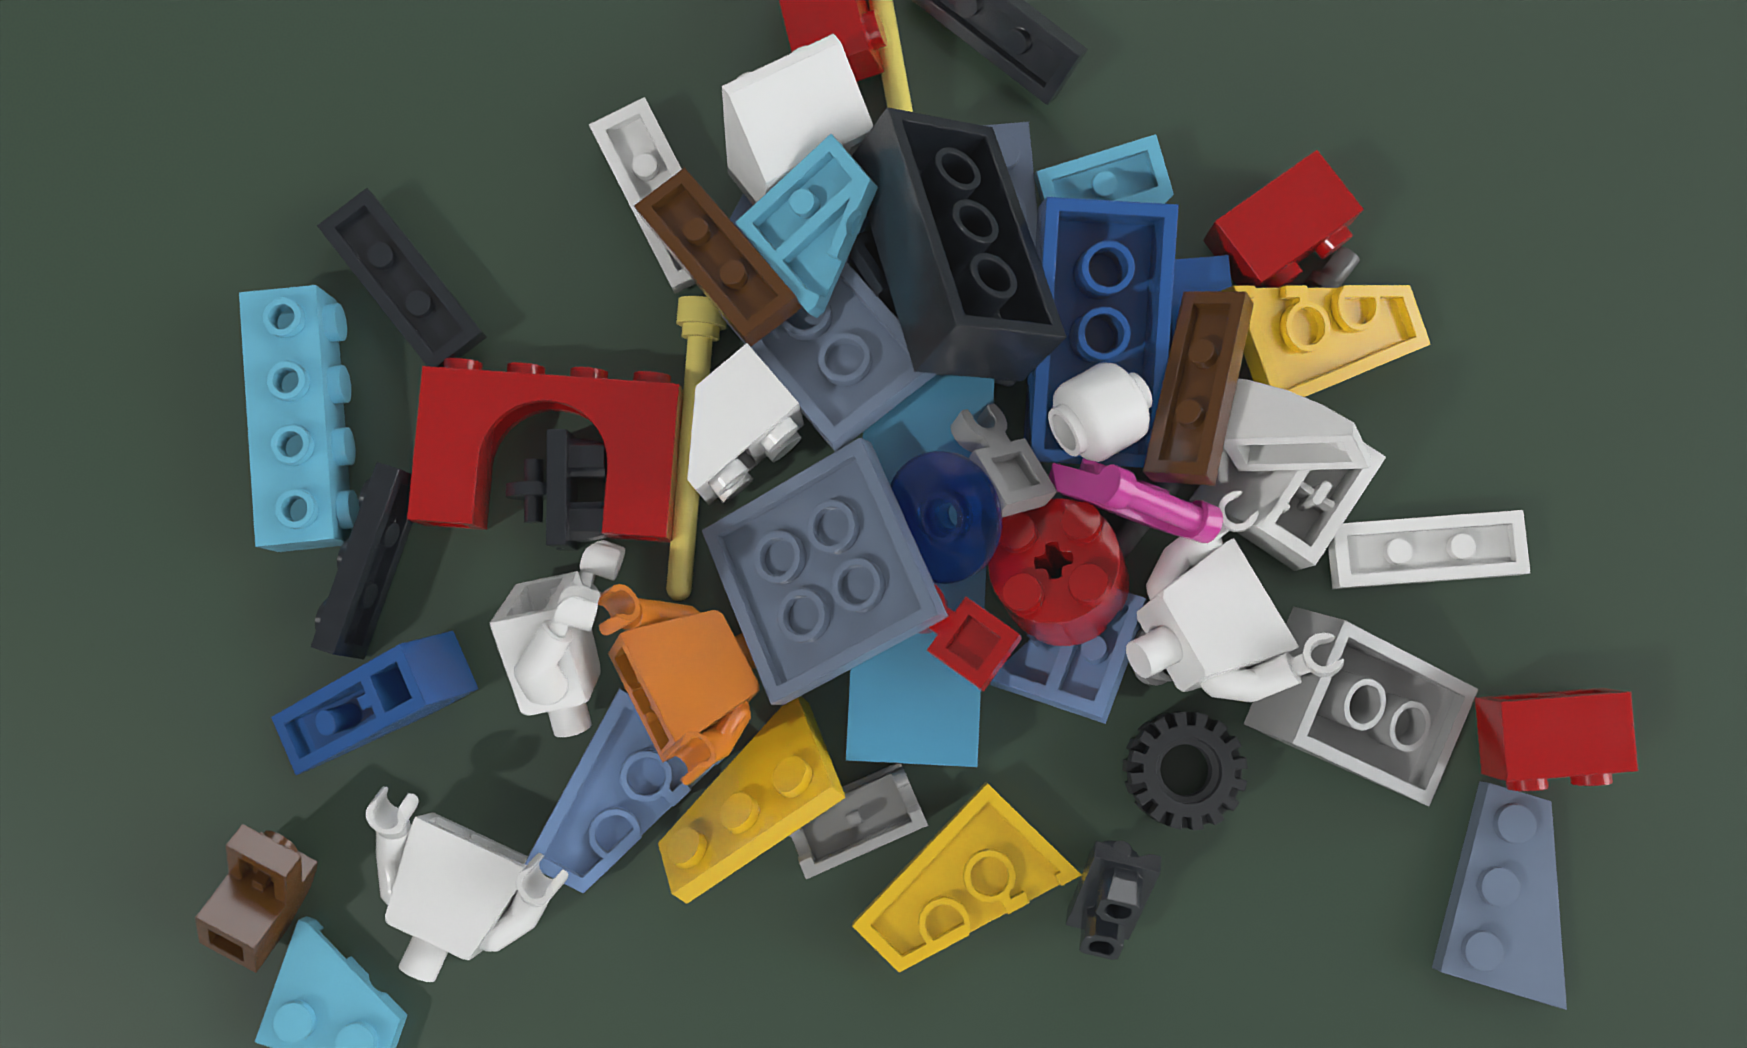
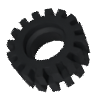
(1223, 775)

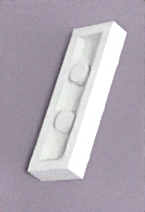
(641, 163)
(1429, 549)

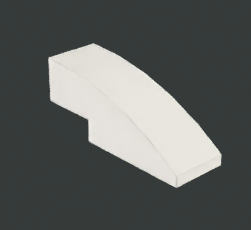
(1289, 432)

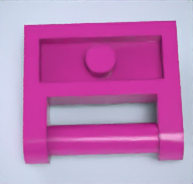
(1138, 501)

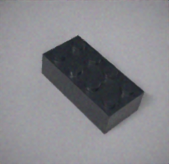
(957, 248)

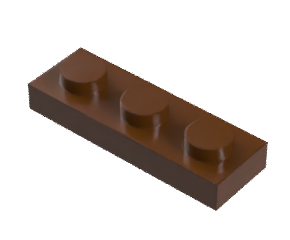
(718, 257)
(1199, 387)

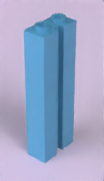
(905, 699)

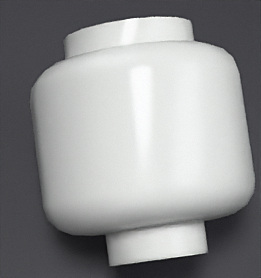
(1100, 412)

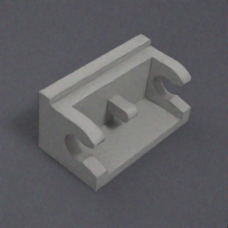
(871, 815)

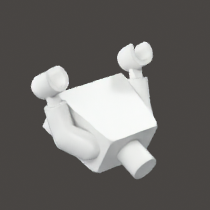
(1217, 623)
(550, 640)
(452, 886)

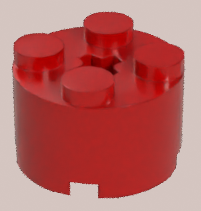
(1092, 564)

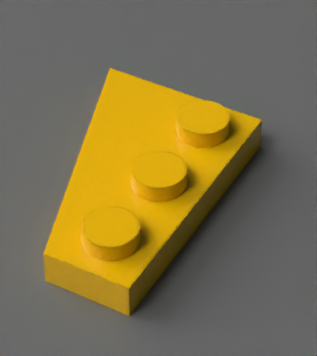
(1326, 335)
(754, 804)
(963, 878)

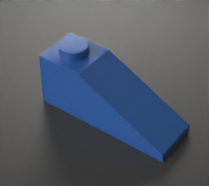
(375, 700)

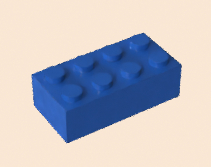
(1114, 297)

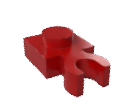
(972, 642)

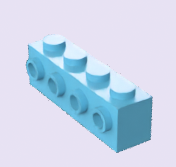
(297, 418)

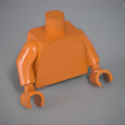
(681, 675)

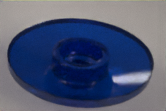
(925, 493)

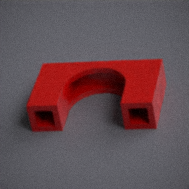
(472, 409)

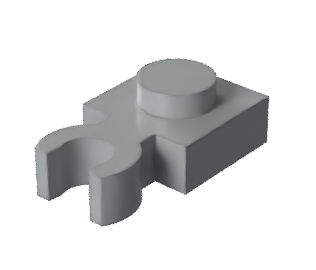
(1008, 464)

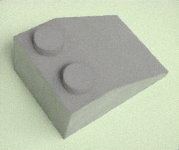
(1375, 717)

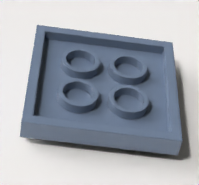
(823, 573)

